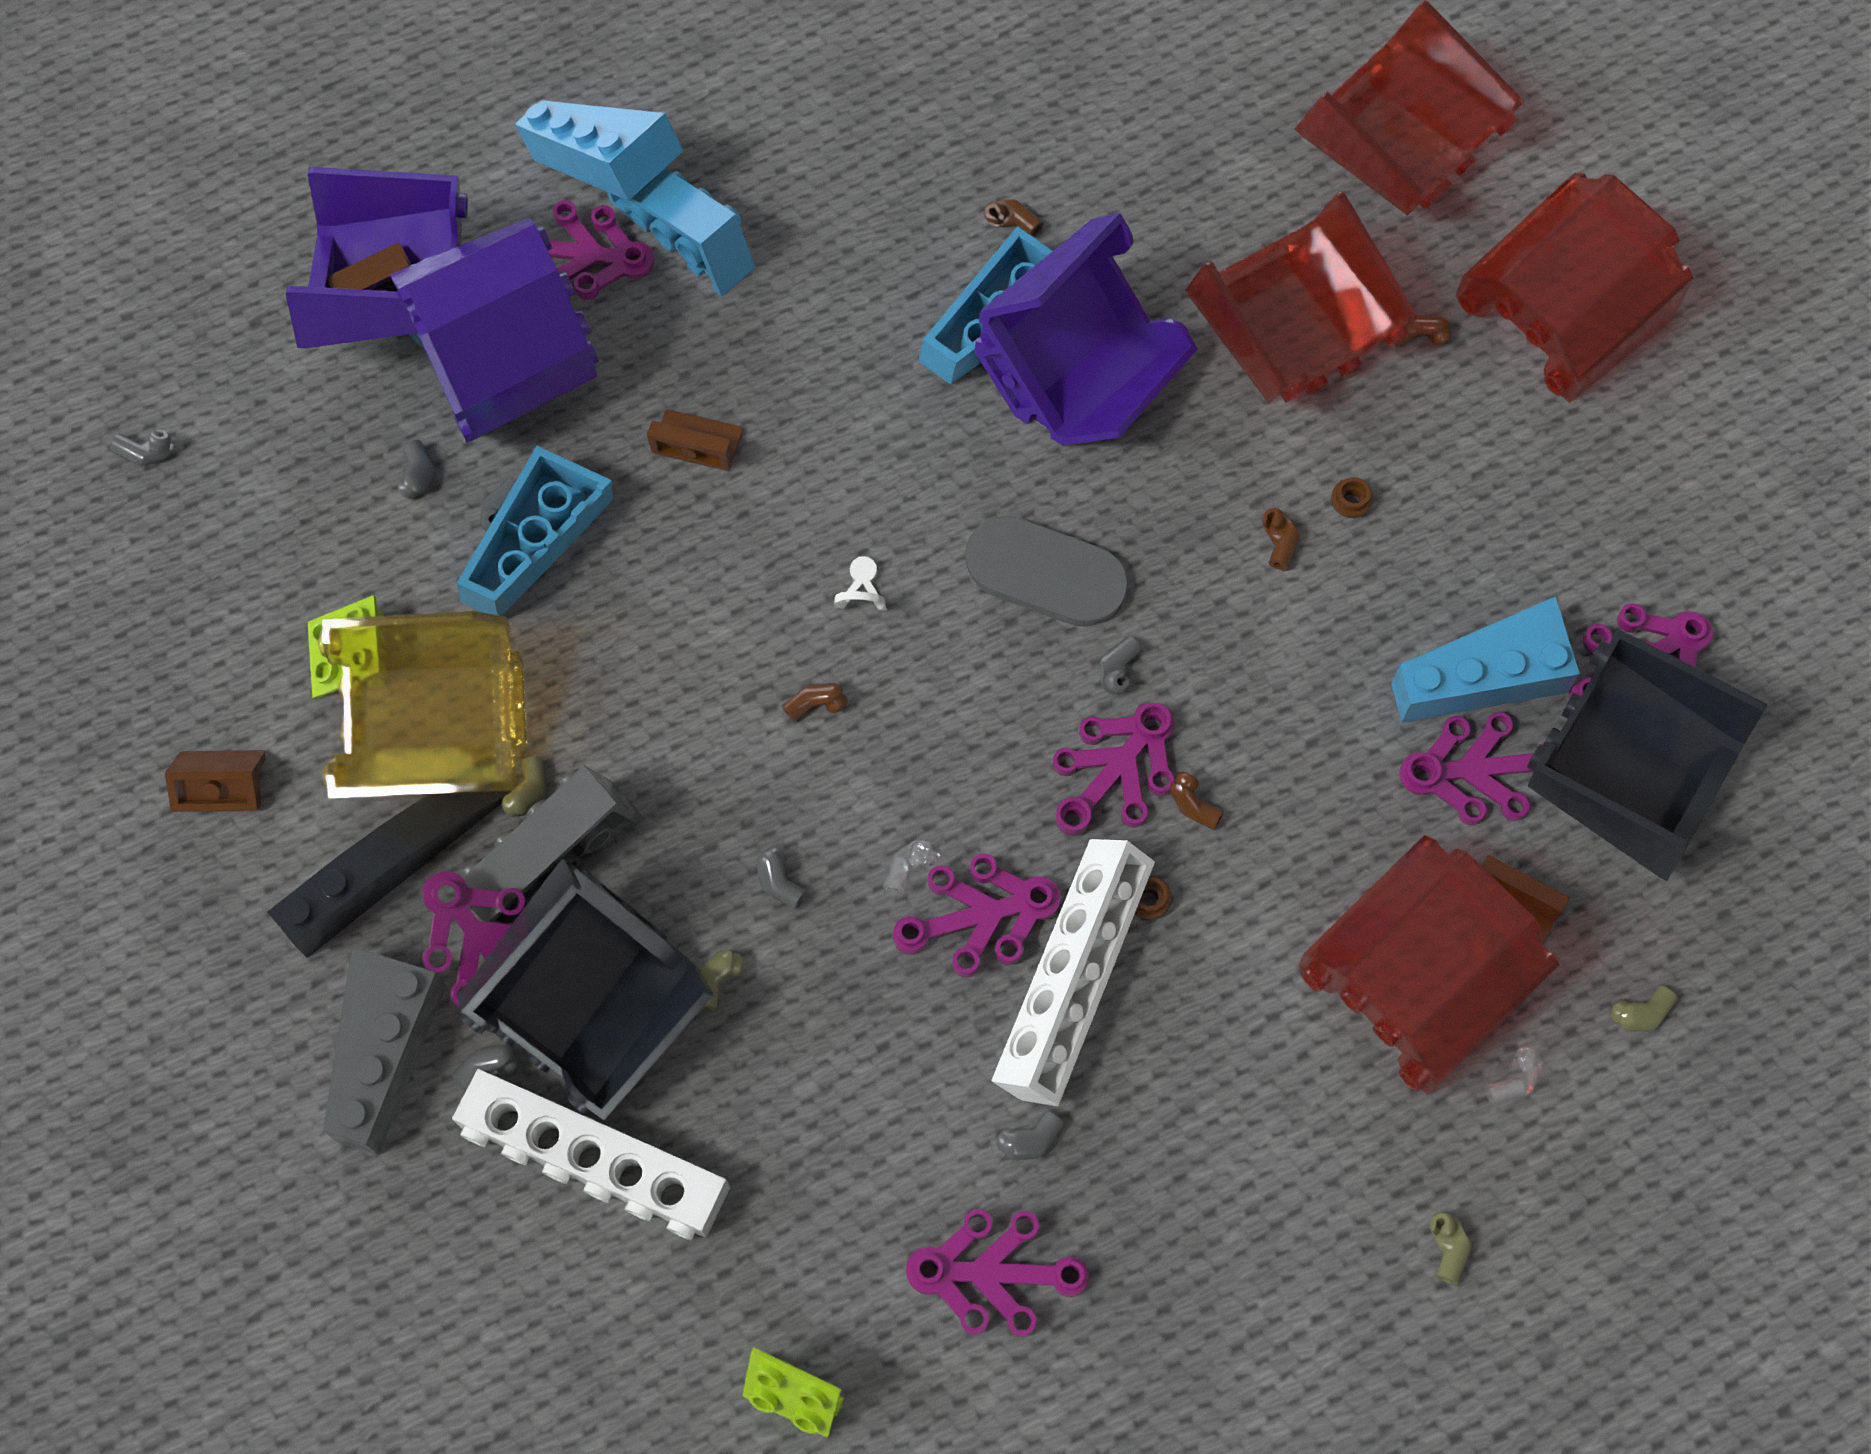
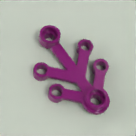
(589, 253)
(1674, 629)
(1117, 762)
(1472, 768)
(983, 913)
(478, 936)
(989, 1273)

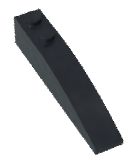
(377, 866)

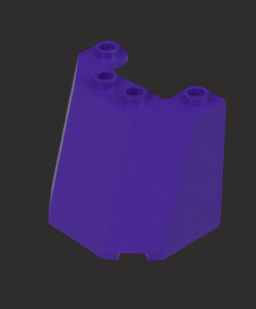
(355, 219)
(498, 326)
(1076, 341)

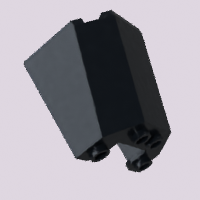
(1644, 750)
(585, 989)

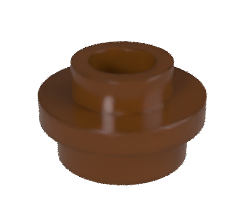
(1357, 488)
(1163, 893)

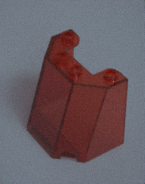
(1413, 112)
(1582, 279)
(1305, 304)
(1432, 960)

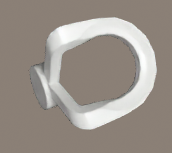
(863, 572)

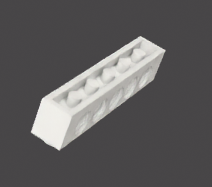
(1073, 972)
(491, 1097)

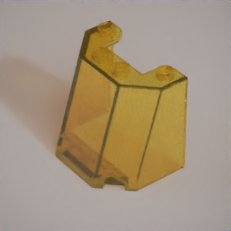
(426, 704)

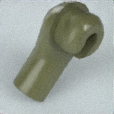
(529, 791)
(717, 969)
(1644, 1016)
(1453, 1244)

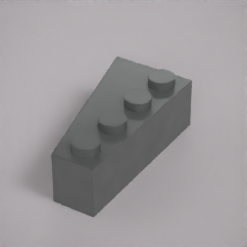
(565, 826)
(377, 1045)

